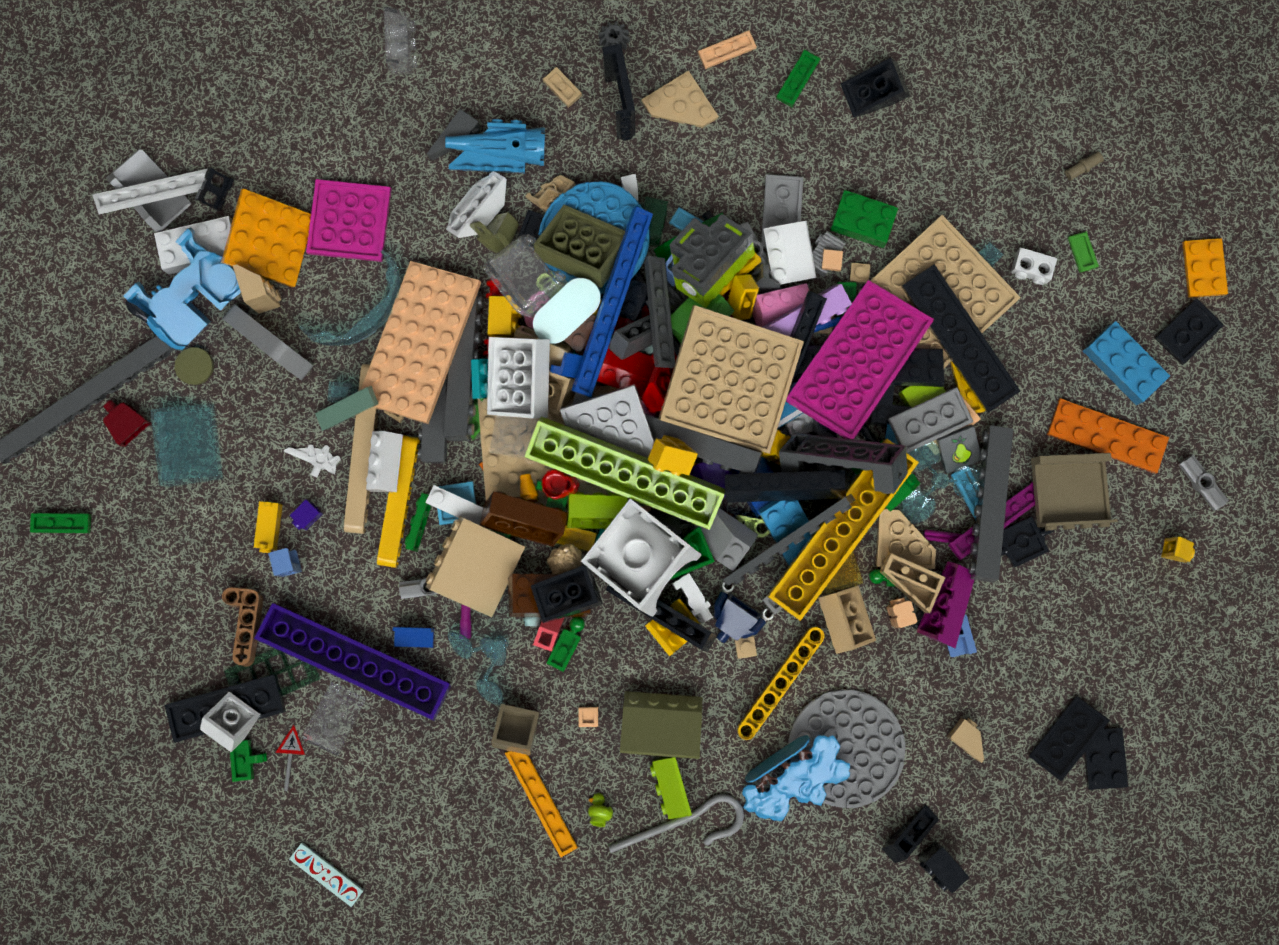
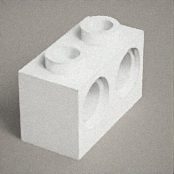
(1034, 261)

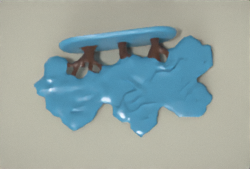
(799, 780)

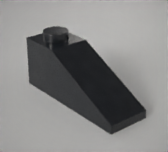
(910, 835)

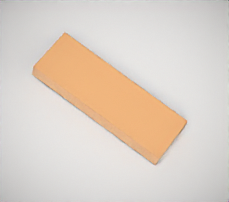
(727, 49)

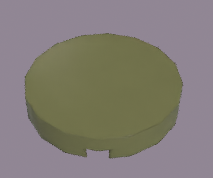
(194, 366)

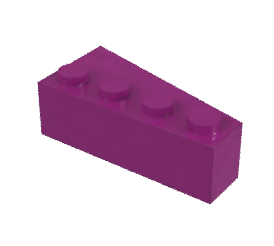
(949, 609)

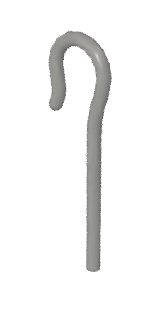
(679, 821)

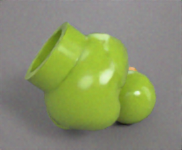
(598, 813)

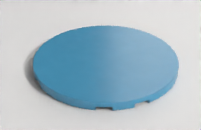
(602, 202)

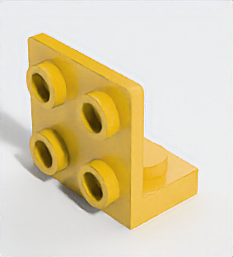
(667, 639)

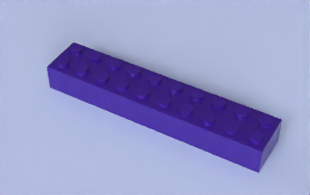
(353, 661)

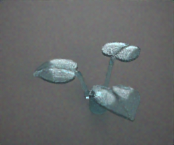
(920, 507)
(494, 650)

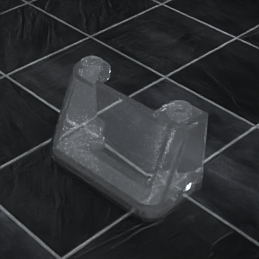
(524, 276)

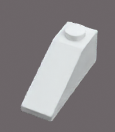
(454, 505)

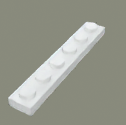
(149, 192)

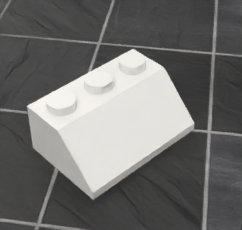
(790, 252)
(384, 461)

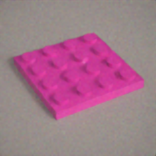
(348, 220)

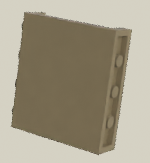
(1071, 491)

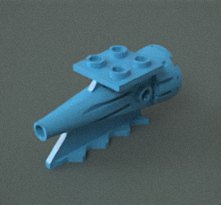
(495, 148)

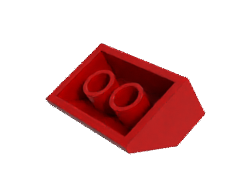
(626, 372)

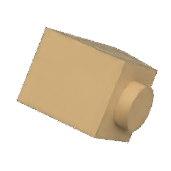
(968, 738)

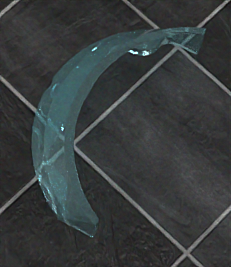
(372, 321)

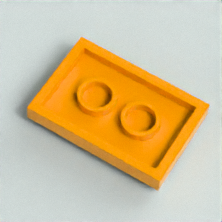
(1205, 268)

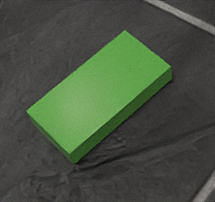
(1083, 252)

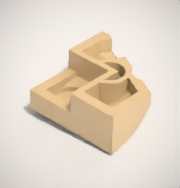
(550, 192)

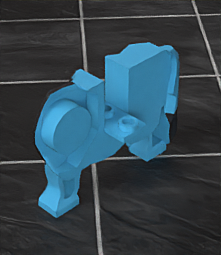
(170, 309)

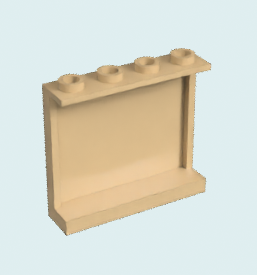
(474, 566)

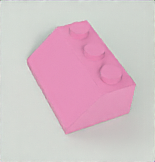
(776, 303)

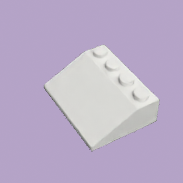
(518, 377)

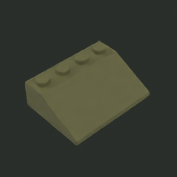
(580, 245)
(661, 725)

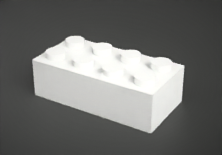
(210, 234)

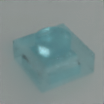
(991, 254)

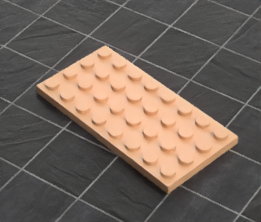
(420, 340)

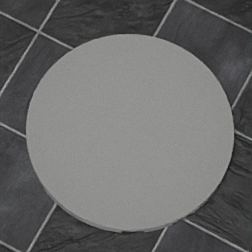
(867, 739)

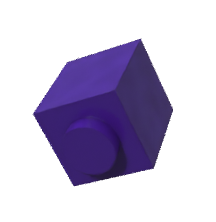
(305, 515)

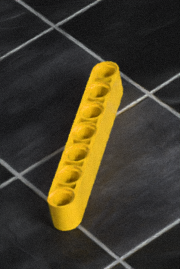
(397, 506)
(789, 678)

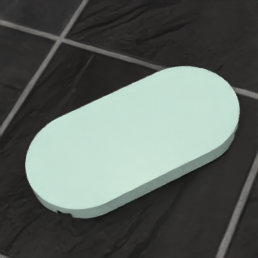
(566, 310)

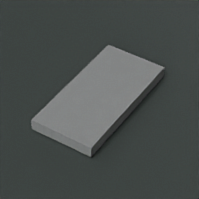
(781, 201)
(930, 420)

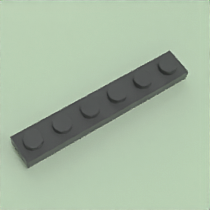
(659, 312)

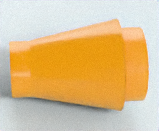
(528, 489)

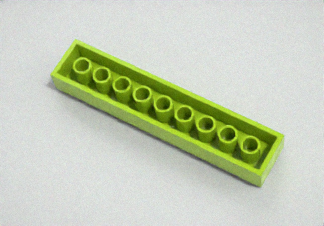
(624, 473)

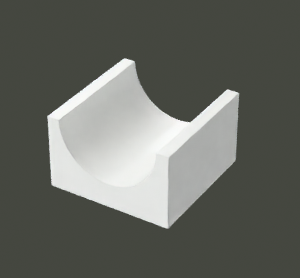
(638, 556)

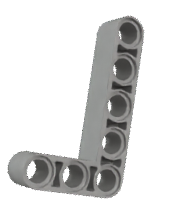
(267, 342)

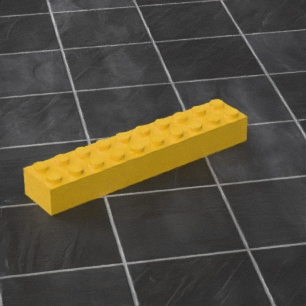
(832, 545)

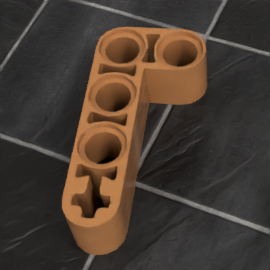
(243, 627)

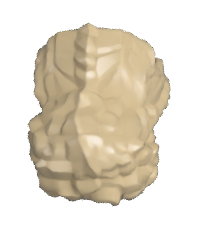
(564, 559)

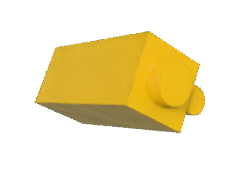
(268, 526)

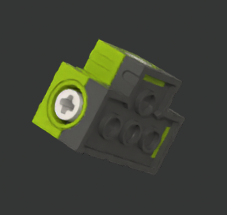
(709, 257)

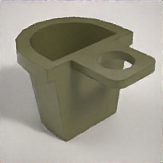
(498, 232)

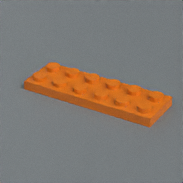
(1108, 435)

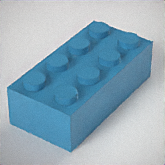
(1126, 363)

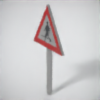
(290, 746)

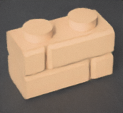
(901, 613)

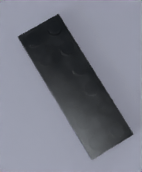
(260, 694)

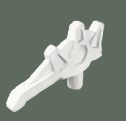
(317, 457)

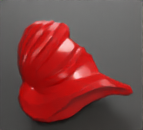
(559, 484)

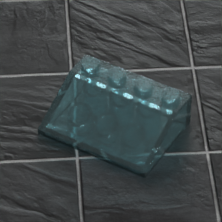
(186, 445)

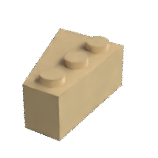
(913, 580)

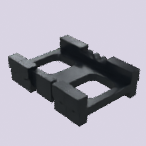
(219, 192)

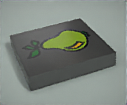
(959, 448)

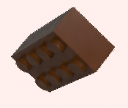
(523, 518)
(521, 596)

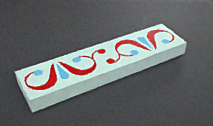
(326, 874)

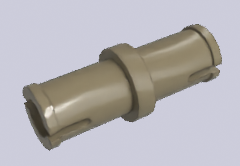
(1084, 165)

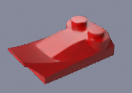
(657, 387)

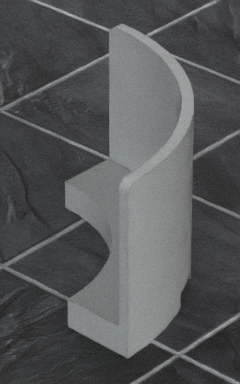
(141, 169)

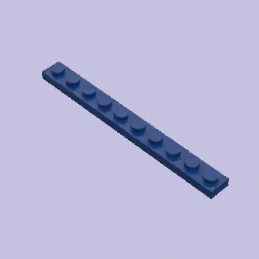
(612, 302)

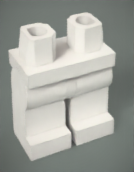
(694, 597)

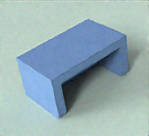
(284, 562)

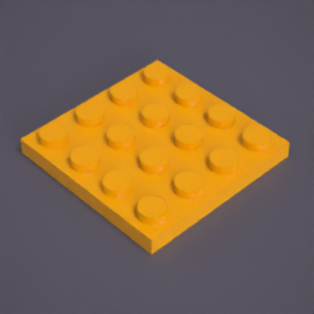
(267, 238)

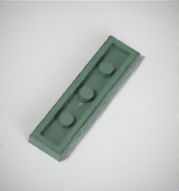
(347, 408)

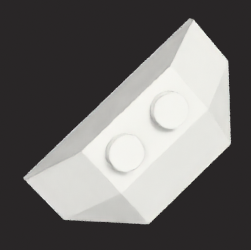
(479, 204)

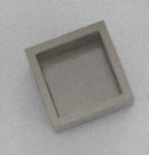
(515, 729)

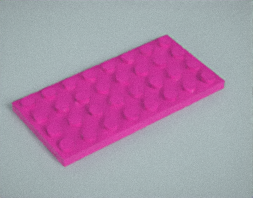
(859, 360)

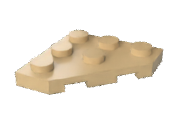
(681, 102)
(902, 539)

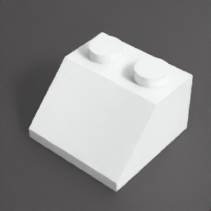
(229, 721)

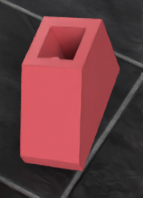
(548, 634)

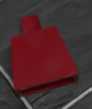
(124, 422)

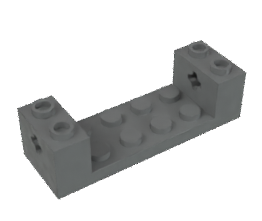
(885, 459)

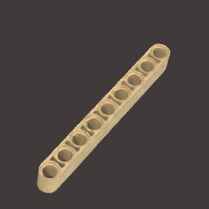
(357, 493)

